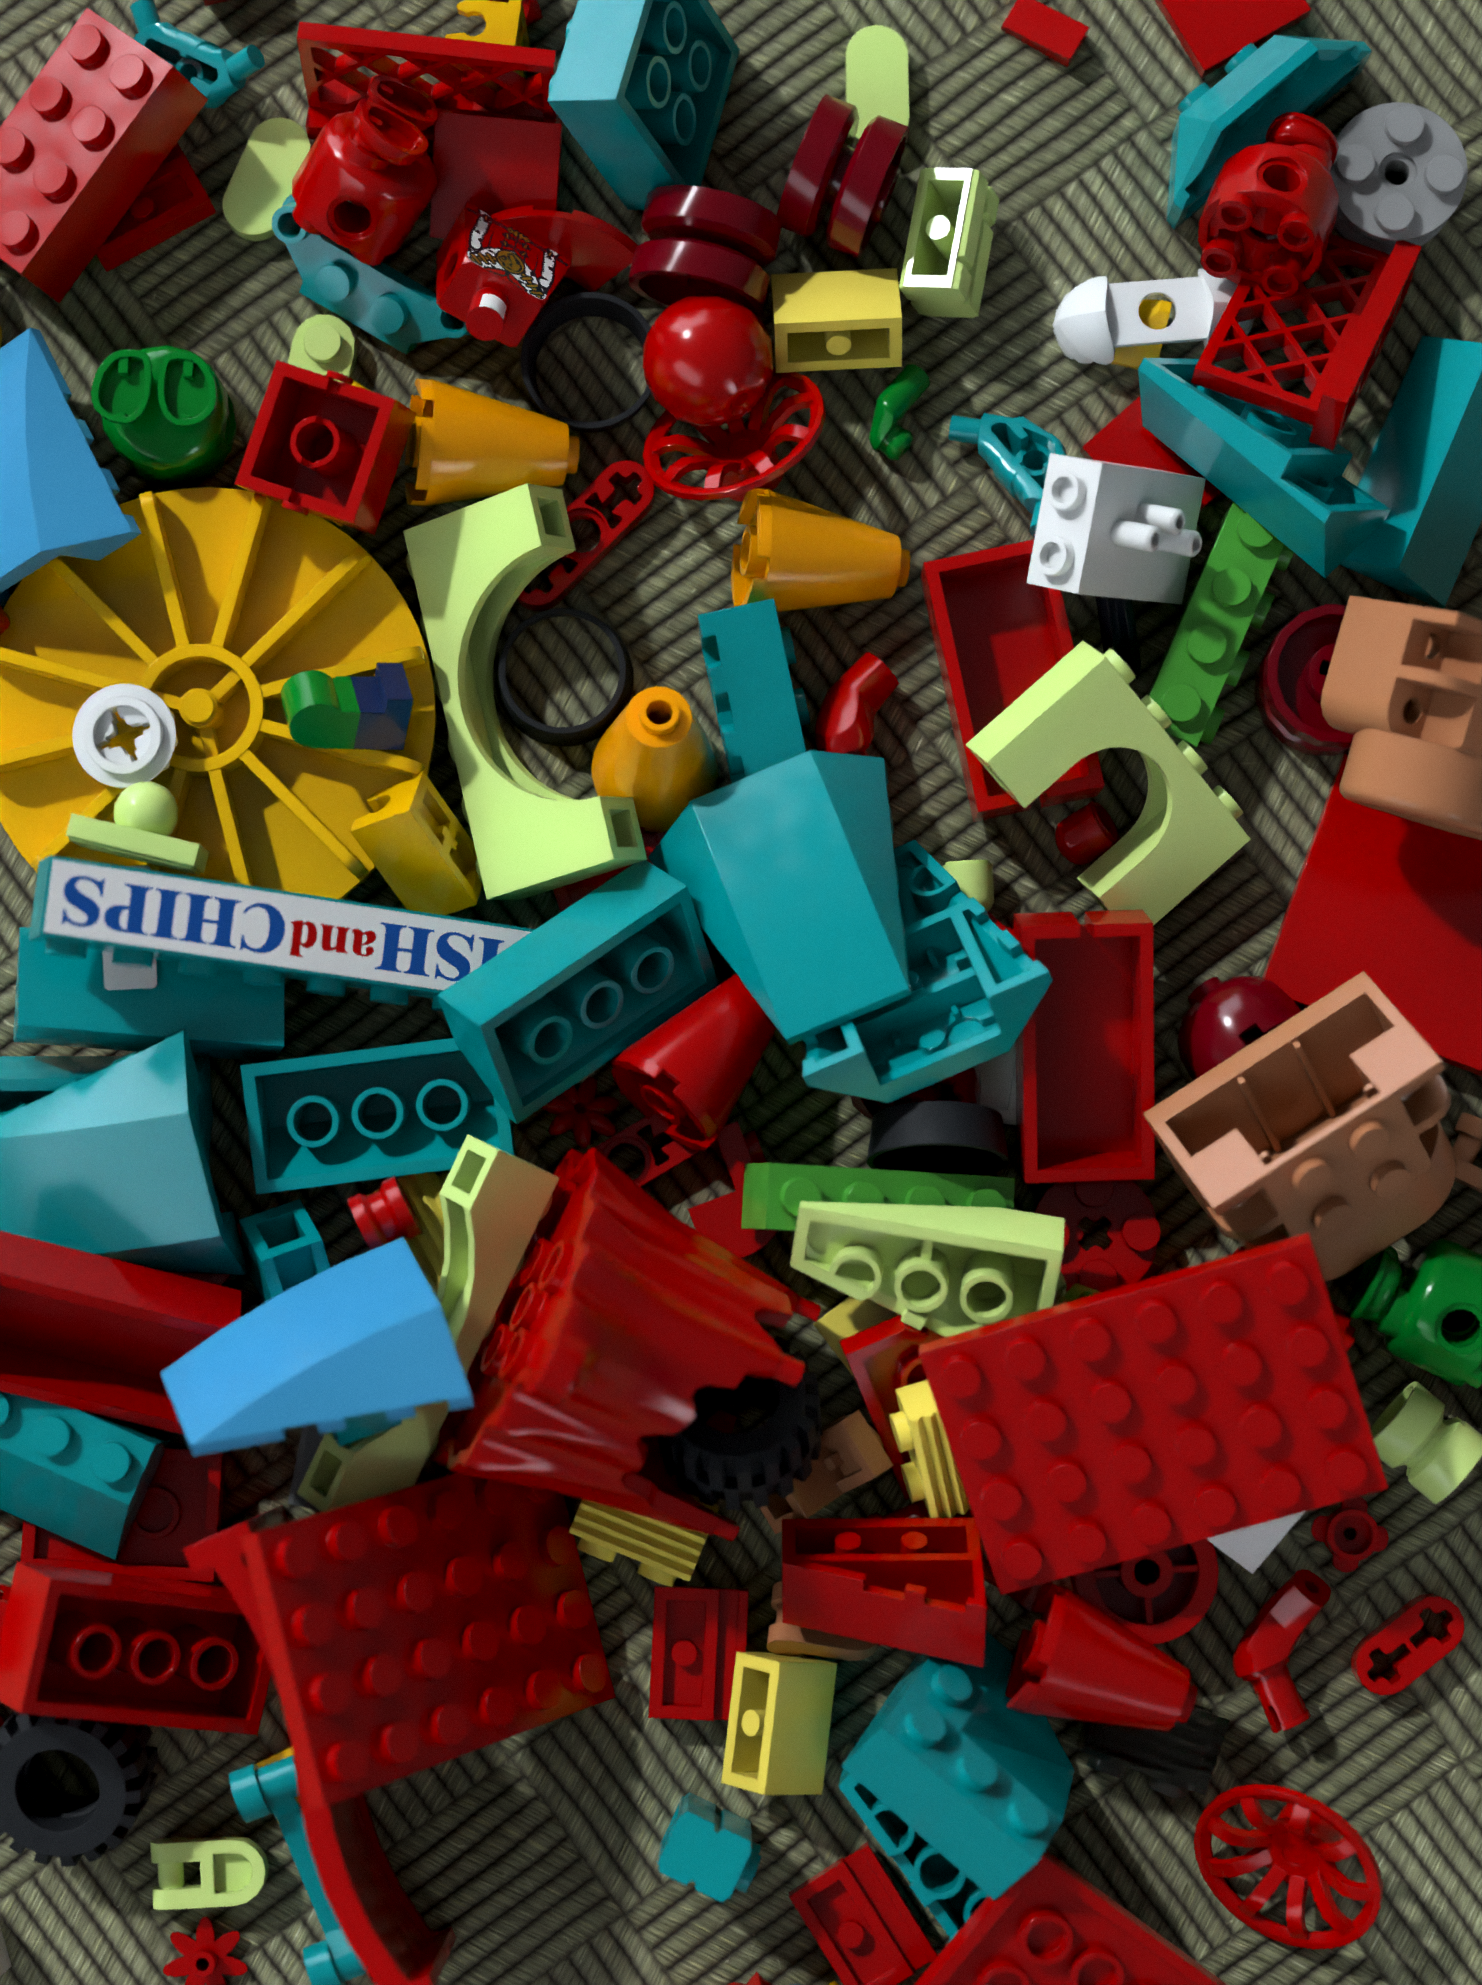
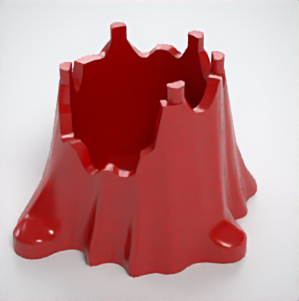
(607, 1346)

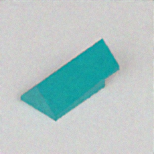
(1261, 463)
(1427, 474)
(68, 1006)

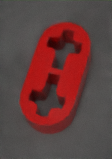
(1417, 1656)

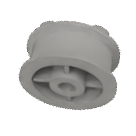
(1417, 152)

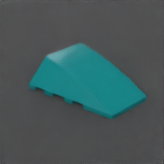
(799, 887)
(965, 1004)
(120, 1167)

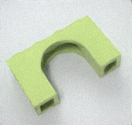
(1088, 708)

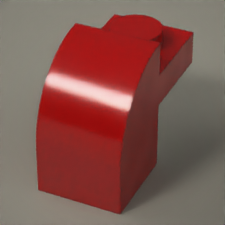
(722, 1217)

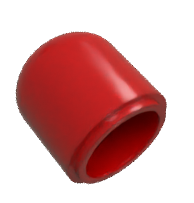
(1086, 834)

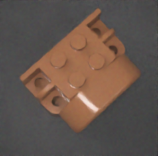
(1413, 701)
(1318, 1131)

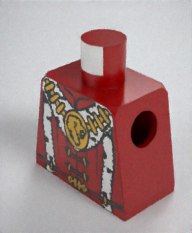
(495, 276)

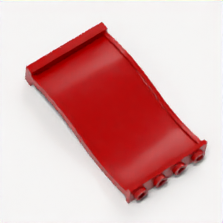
(347, 1853)

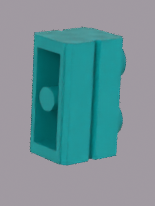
(709, 1849)

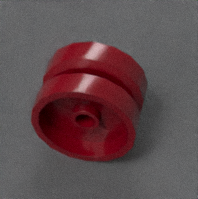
(850, 179)
(704, 245)
(1292, 682)

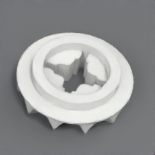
(97, 725)

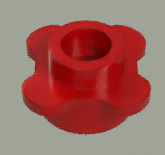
(1368, 1535)

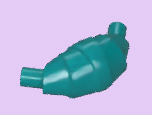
(207, 66)
(1014, 451)

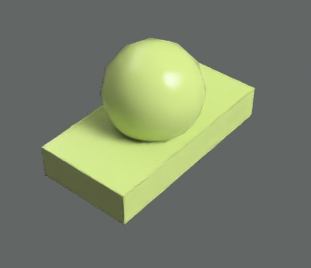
(143, 821)

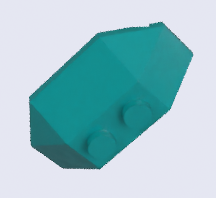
(1238, 110)

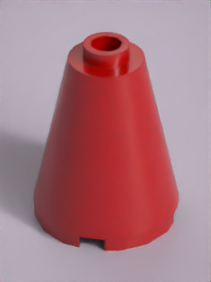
(697, 1063)
(1094, 1669)

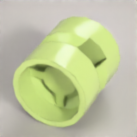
(1433, 1449)

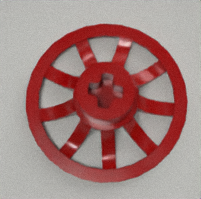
(742, 454)
(1297, 1850)

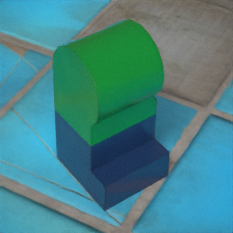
(349, 709)

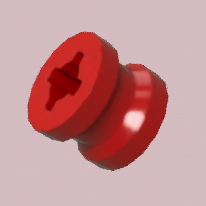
(385, 1214)

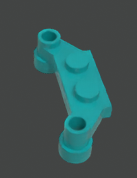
(364, 294)
(275, 1791)

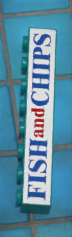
(257, 932)

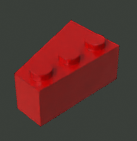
(888, 1582)

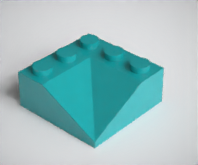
(644, 90)
(966, 1767)

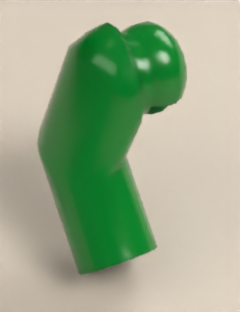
(890, 409)

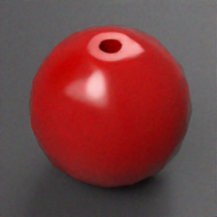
(708, 359)

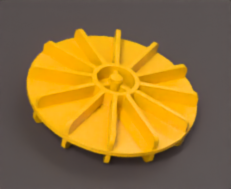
(213, 619)

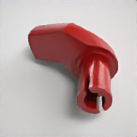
(849, 707)
(1269, 1642)

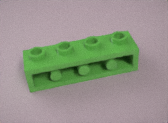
(1213, 625)

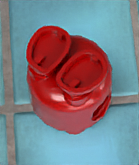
(375, 162)
(1273, 208)

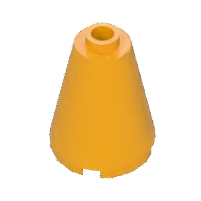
(481, 446)
(811, 556)
(656, 757)

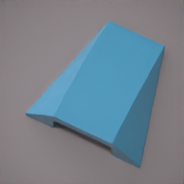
(50, 482)
(319, 1353)

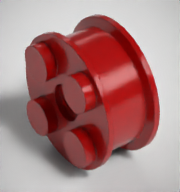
(1163, 1604)

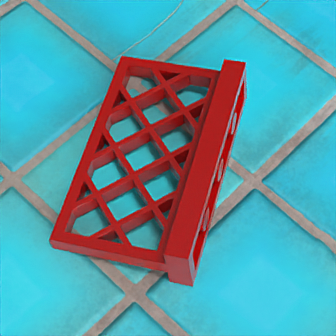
(337, 86)
(1349, 356)

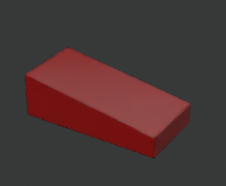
(1045, 30)

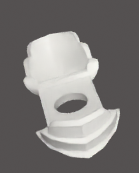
(1106, 315)

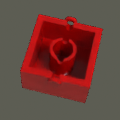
(325, 447)

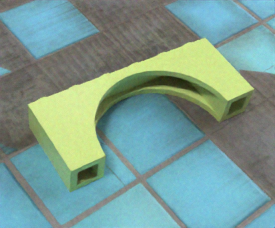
(466, 582)

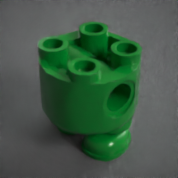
(165, 413)
(1414, 1307)

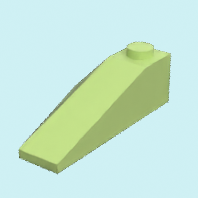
(932, 1261)

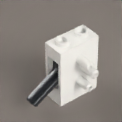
(1116, 538)

